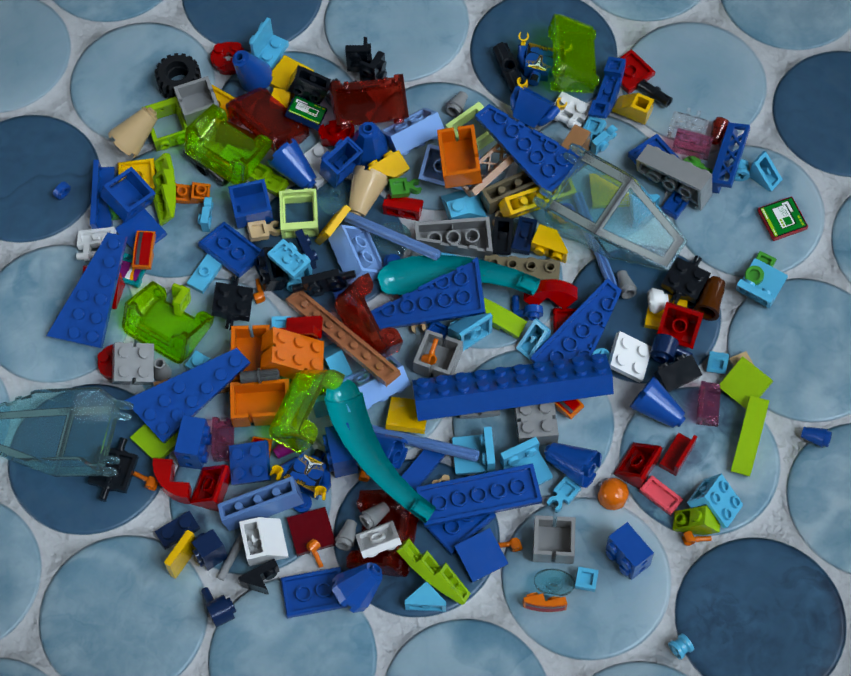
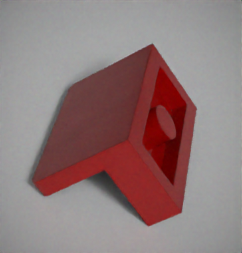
(403, 207)
(308, 326)
(677, 453)

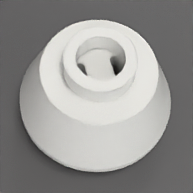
(657, 300)

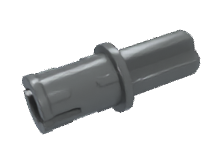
(259, 375)

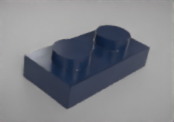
(524, 235)
(304, 242)
(174, 530)

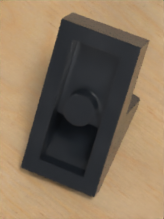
(502, 235)
(254, 579)

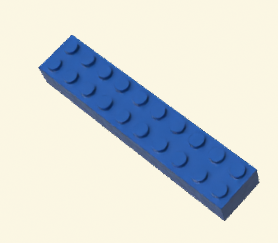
(512, 387)

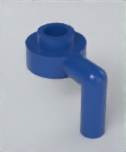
(530, 311)

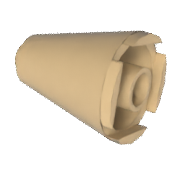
(134, 131)
(365, 189)

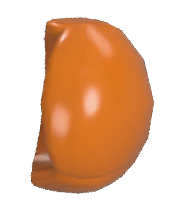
(613, 493)

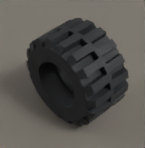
(172, 67)

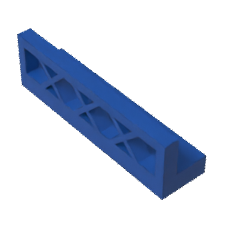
(726, 153)
(100, 214)

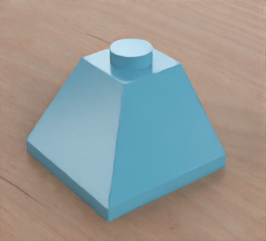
(461, 206)
(471, 329)

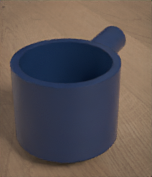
(665, 348)
(220, 608)

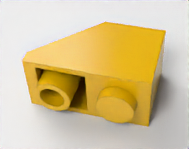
(635, 107)
(392, 165)
(549, 244)

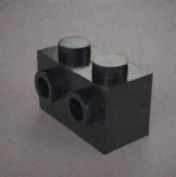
(308, 84)
(271, 274)
(678, 373)

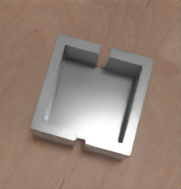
(195, 98)
(446, 356)
(133, 362)
(537, 422)
(554, 542)

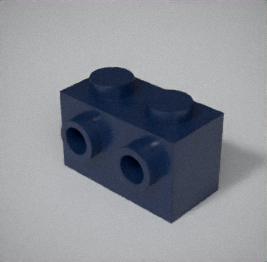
(209, 549)

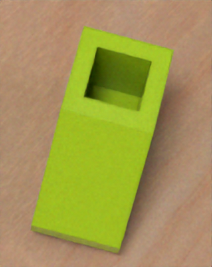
(697, 519)

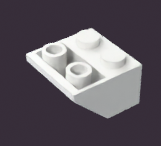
(263, 540)

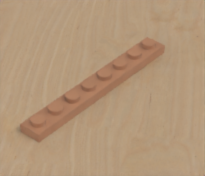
(345, 338)

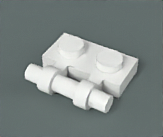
(575, 109)
(91, 239)

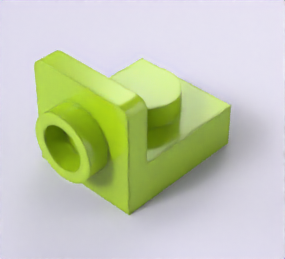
(181, 298)

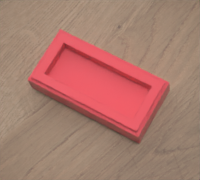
(661, 495)

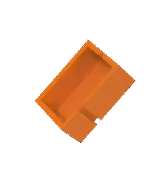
(459, 157)
(248, 345)
(290, 352)
(256, 401)

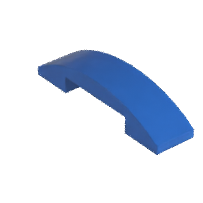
(609, 88)

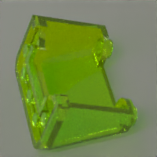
(573, 55)
(223, 147)
(153, 321)
(290, 422)

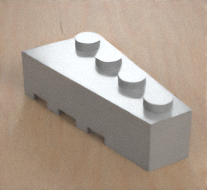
(676, 175)
(457, 236)

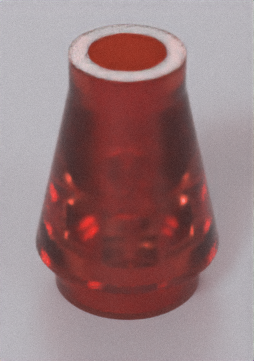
(718, 129)

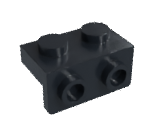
(355, 53)
(375, 70)

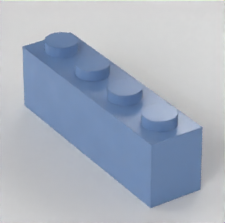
(261, 503)

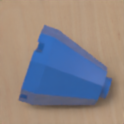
(371, 141)
(357, 586)

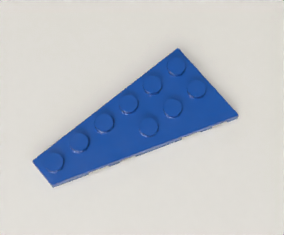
(533, 151)
(441, 299)
(89, 306)
(583, 329)
(186, 393)

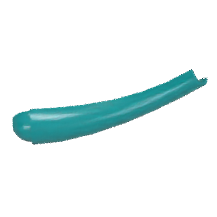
(414, 271)

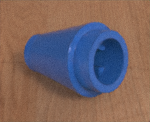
(818, 436)

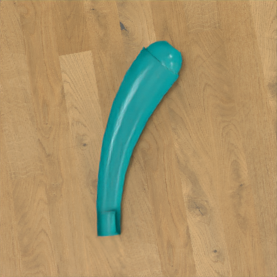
(366, 449)

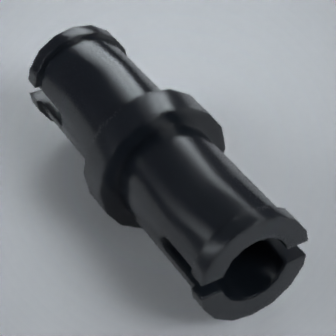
(655, 93)

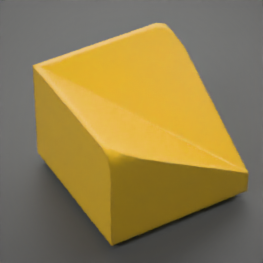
(282, 96)

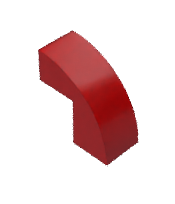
(558, 291)
(164, 473)

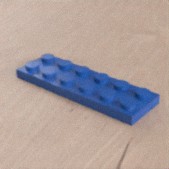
(482, 494)

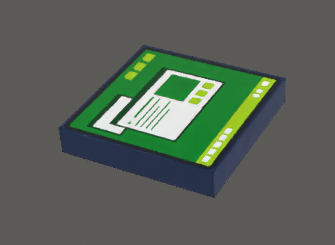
(306, 112)

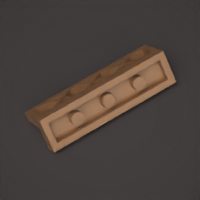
(491, 173)

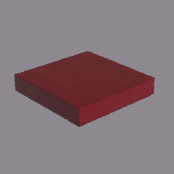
(311, 526)

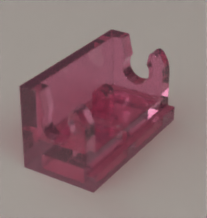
(692, 144)
(708, 404)
(221, 439)

